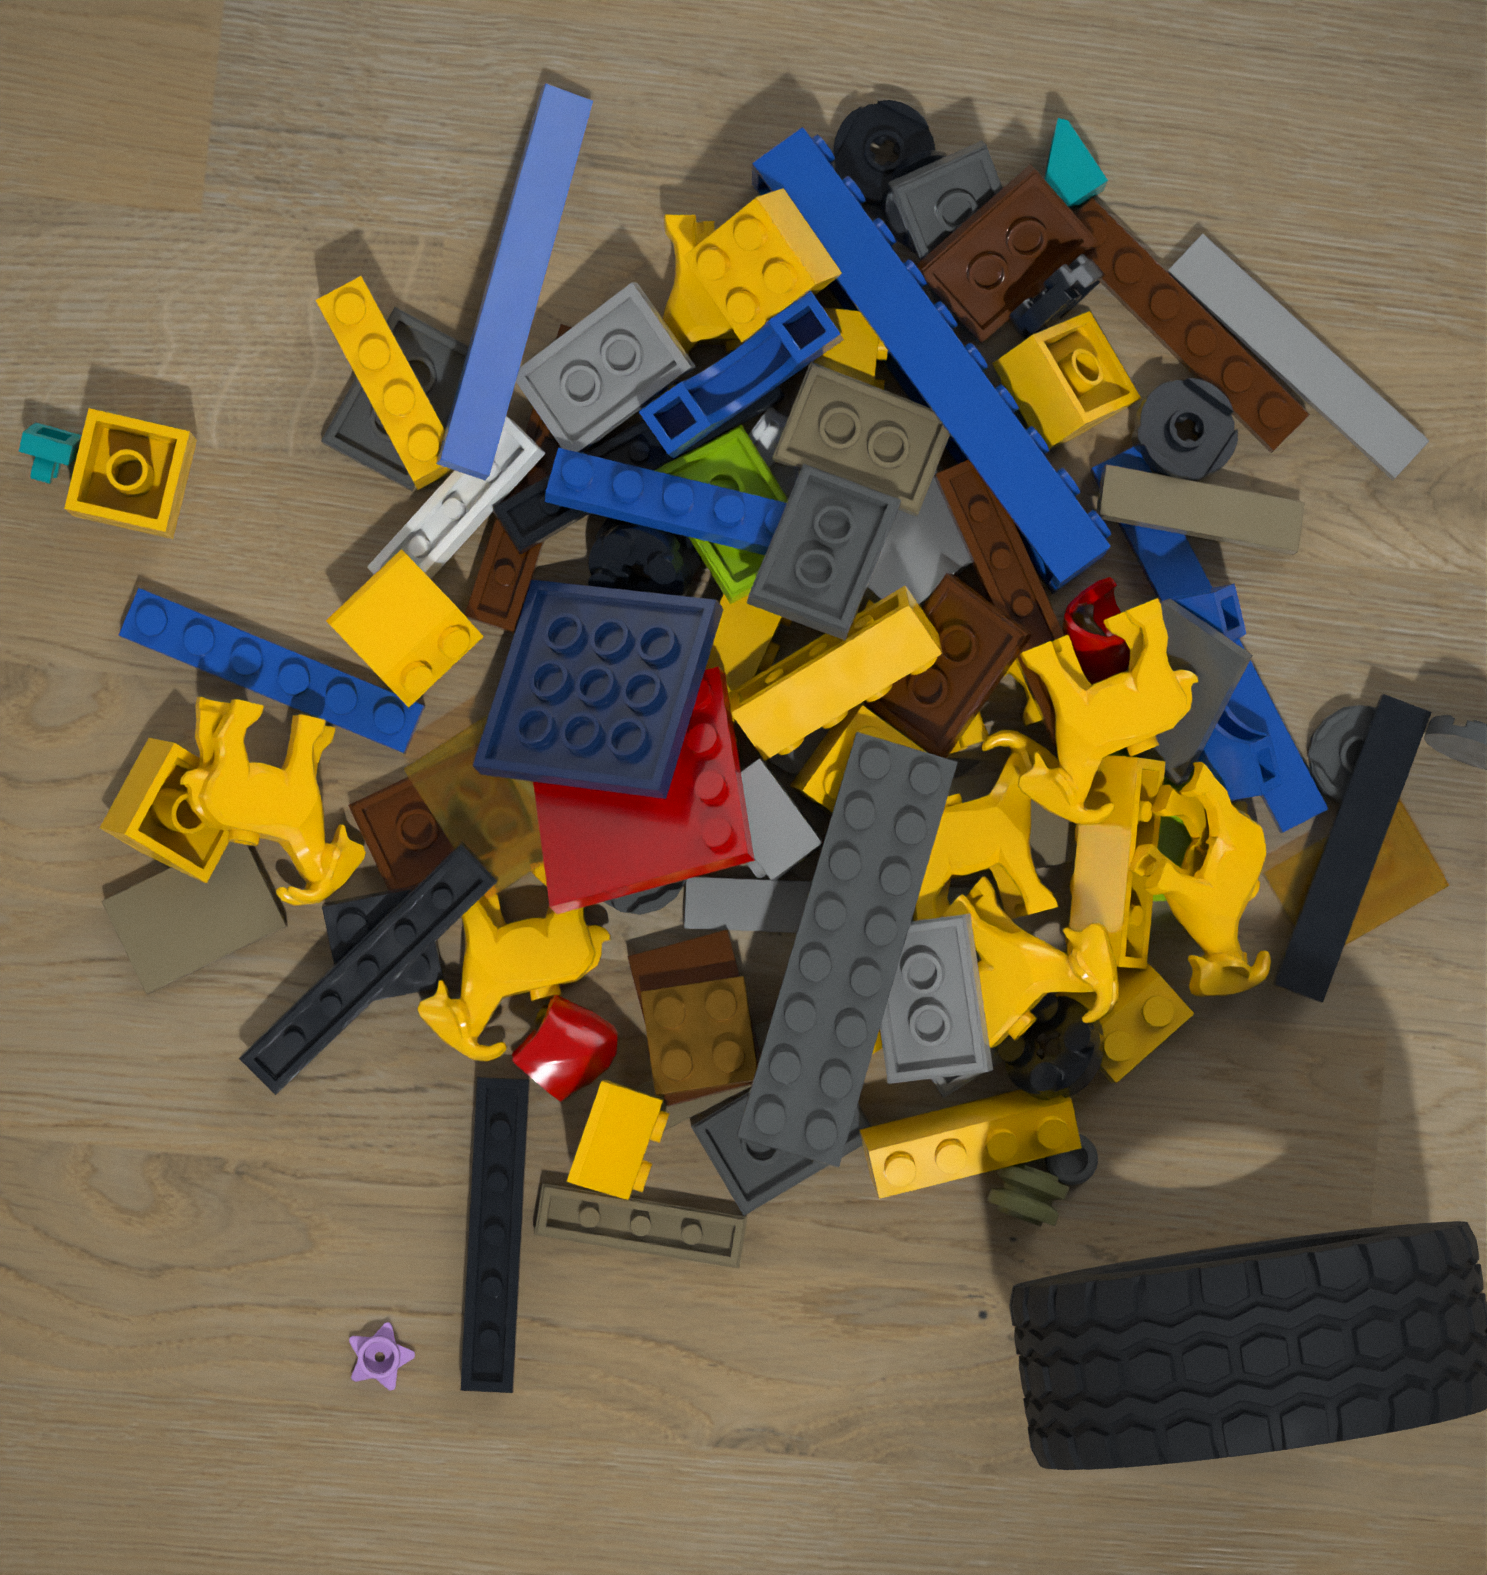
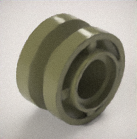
(1028, 1194)

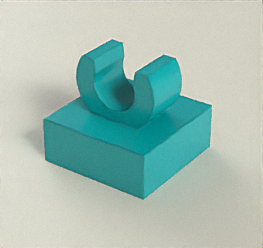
(50, 448)

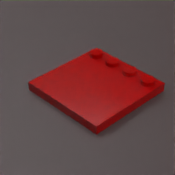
(623, 843)

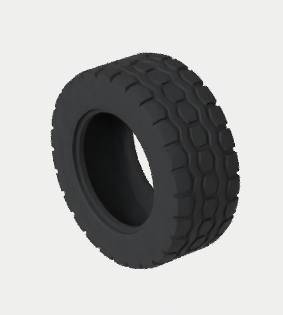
(1253, 1347)

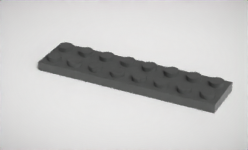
(847, 950)

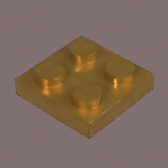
(699, 1036)

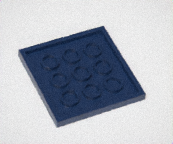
(598, 688)

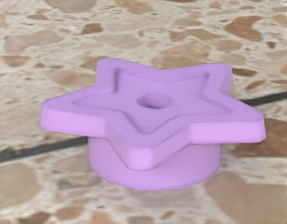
(366, 1349)

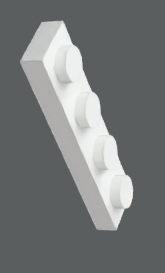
(462, 505)

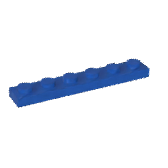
(663, 501)
(271, 670)

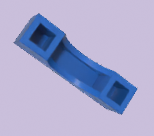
(743, 376)
(1234, 753)

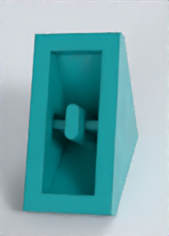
(1072, 168)

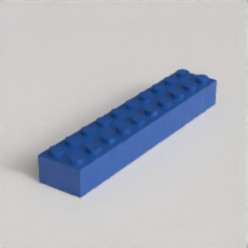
(935, 364)

